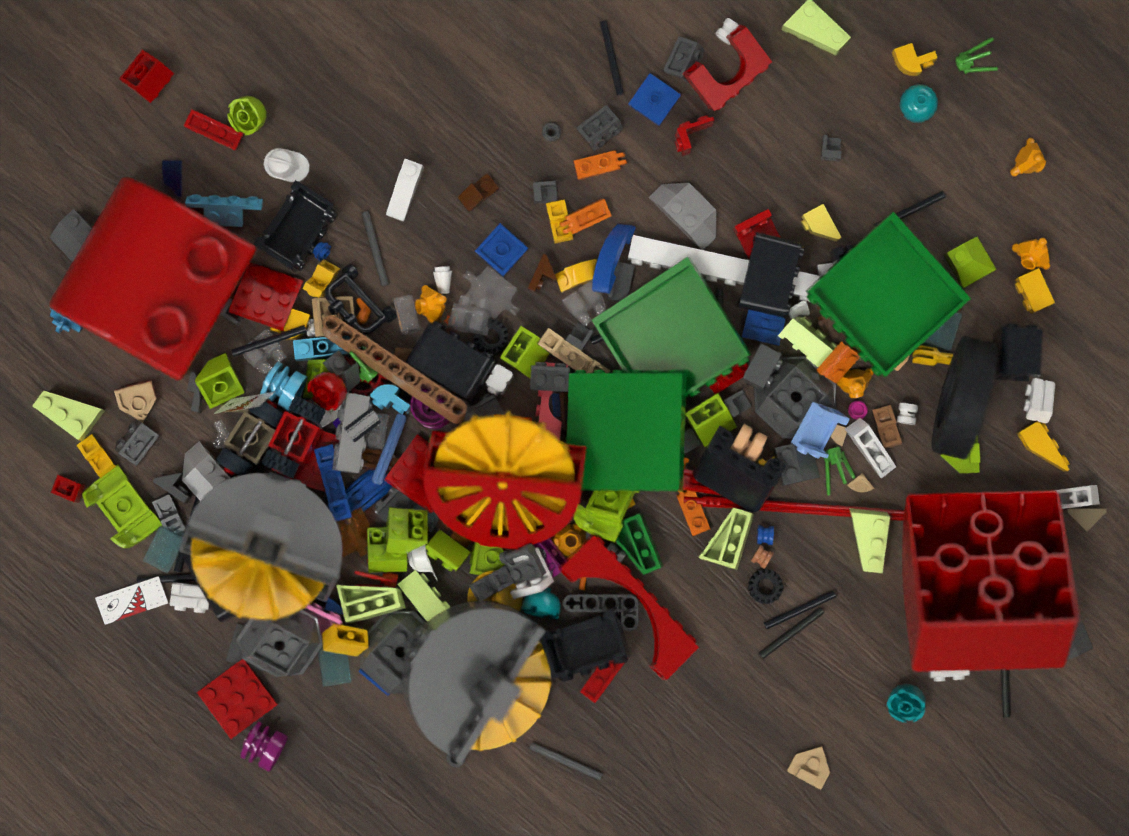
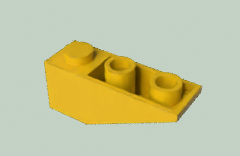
(1039, 443)

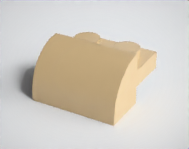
(320, 311)

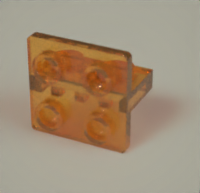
(354, 533)

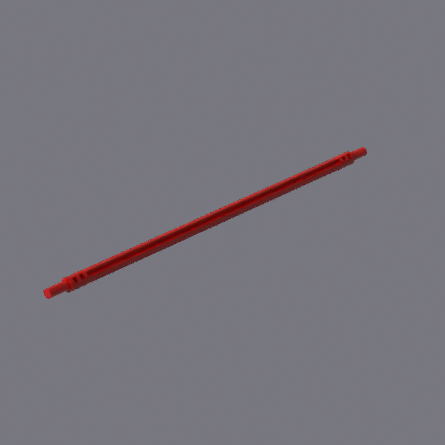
(792, 507)

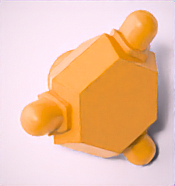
(1029, 159)
(1033, 253)
(430, 304)
(855, 382)
(569, 539)

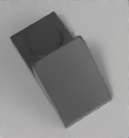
(338, 365)
(169, 482)

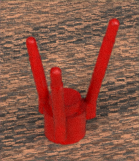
(388, 579)

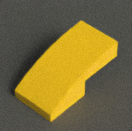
(557, 212)
(96, 455)

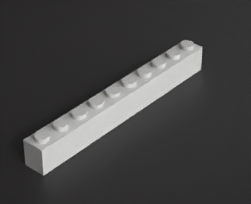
(709, 264)

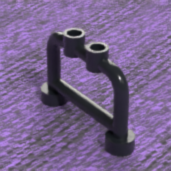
(348, 275)

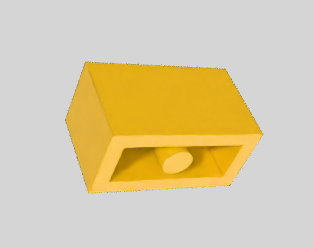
(1034, 291)
(345, 640)

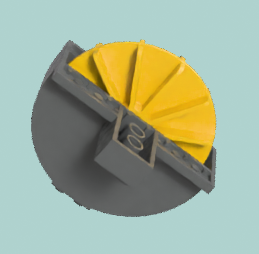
(263, 546)
(476, 677)

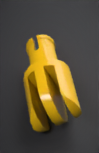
(930, 356)

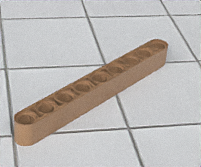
(397, 377)

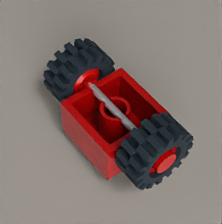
(294, 437)

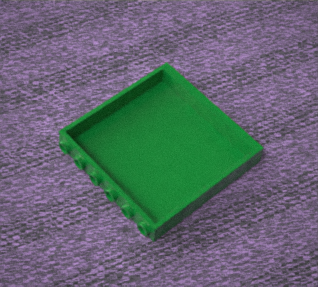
(887, 295)
(674, 327)
(629, 428)

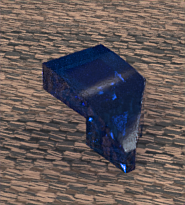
(173, 175)

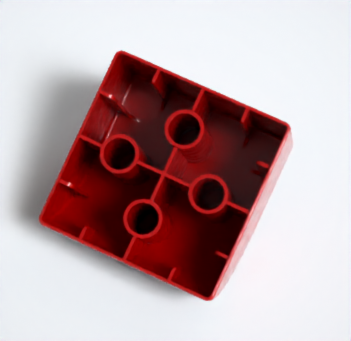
(152, 277)
(987, 581)

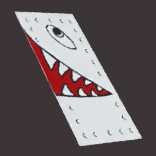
(244, 402)
(131, 600)

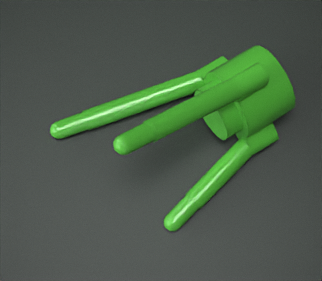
(965, 61)
(366, 372)
(836, 456)

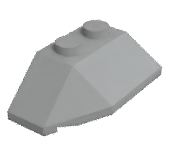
(687, 211)
(202, 471)

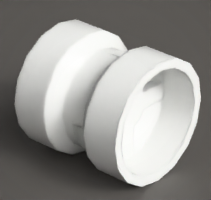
(728, 26)
(907, 413)

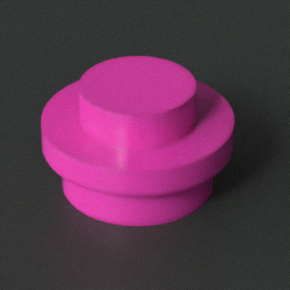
(857, 410)

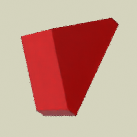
(68, 489)

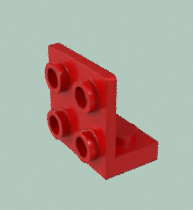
(759, 223)

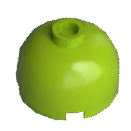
(247, 114)

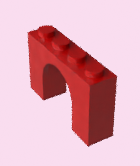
(752, 62)

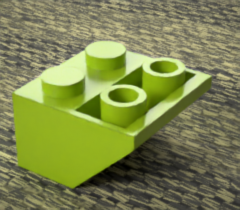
(524, 352)
(708, 417)
(405, 530)
(447, 550)
(378, 558)

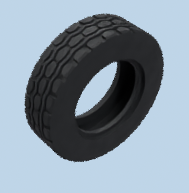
(964, 397)

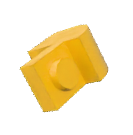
(909, 63)
(576, 275)
(322, 276)
(295, 320)

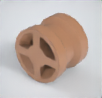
(762, 556)

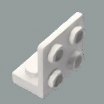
(533, 585)

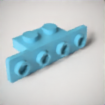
(224, 210)

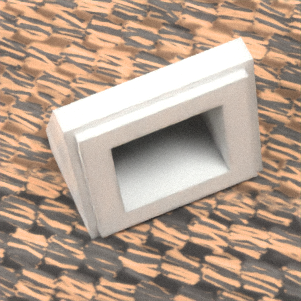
(800, 309)

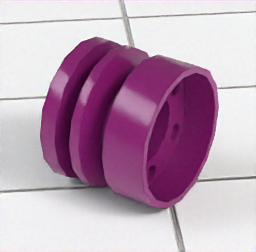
(425, 416)
(263, 746)

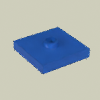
(654, 99)
(501, 250)

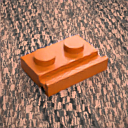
(838, 362)

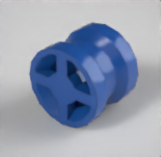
(765, 535)

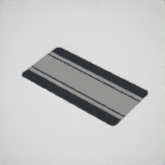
(362, 425)

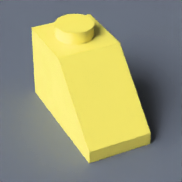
(820, 224)

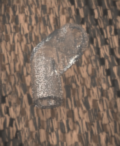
(222, 435)

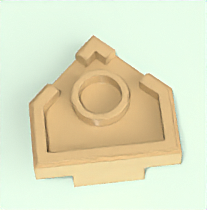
(136, 399)
(810, 767)

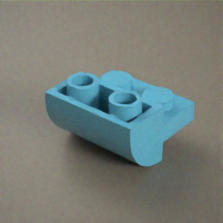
(386, 395)

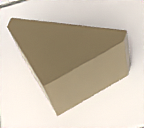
(1084, 517)

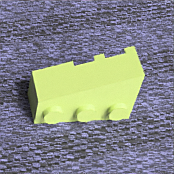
(817, 28)
(808, 340)
(69, 414)
(871, 537)
(730, 540)
(422, 596)
(368, 602)

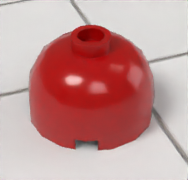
(328, 390)

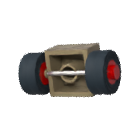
(250, 439)

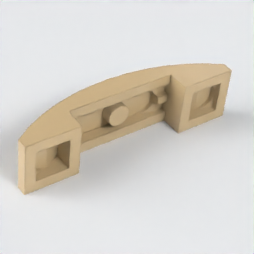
(568, 353)

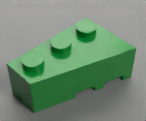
(639, 544)

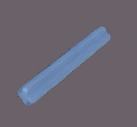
(389, 449)

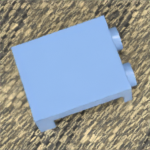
(817, 429)

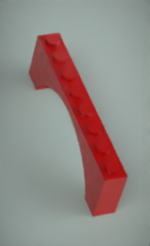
(671, 643)

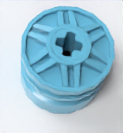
(283, 385)

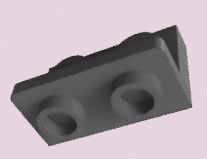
(683, 57)
(600, 128)
(549, 378)
(486, 407)
(136, 442)
(394, 500)

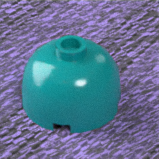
(918, 103)
(542, 604)
(906, 703)

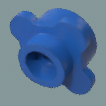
(322, 251)

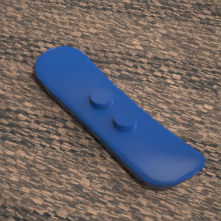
(364, 492)

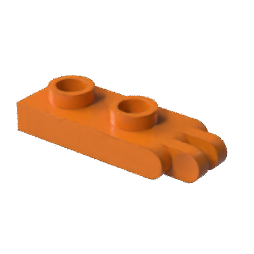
(598, 164)
(586, 217)
(693, 513)

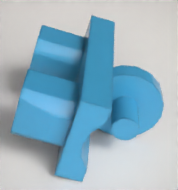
(64, 323)

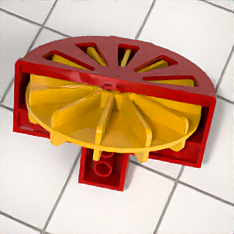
(503, 480)

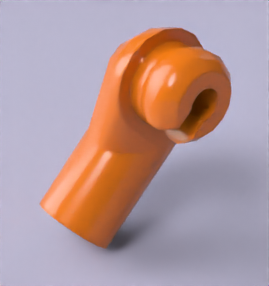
(364, 312)

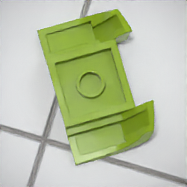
(122, 507)
(604, 513)

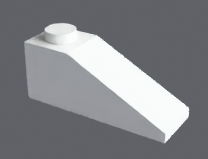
(404, 189)
(870, 447)
(1079, 496)

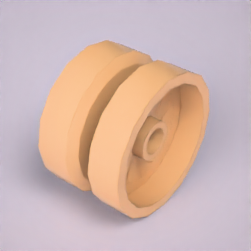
(748, 448)

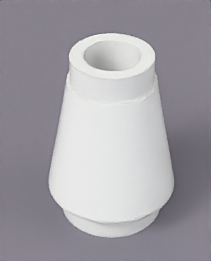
(443, 279)

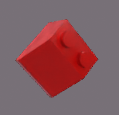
(146, 76)

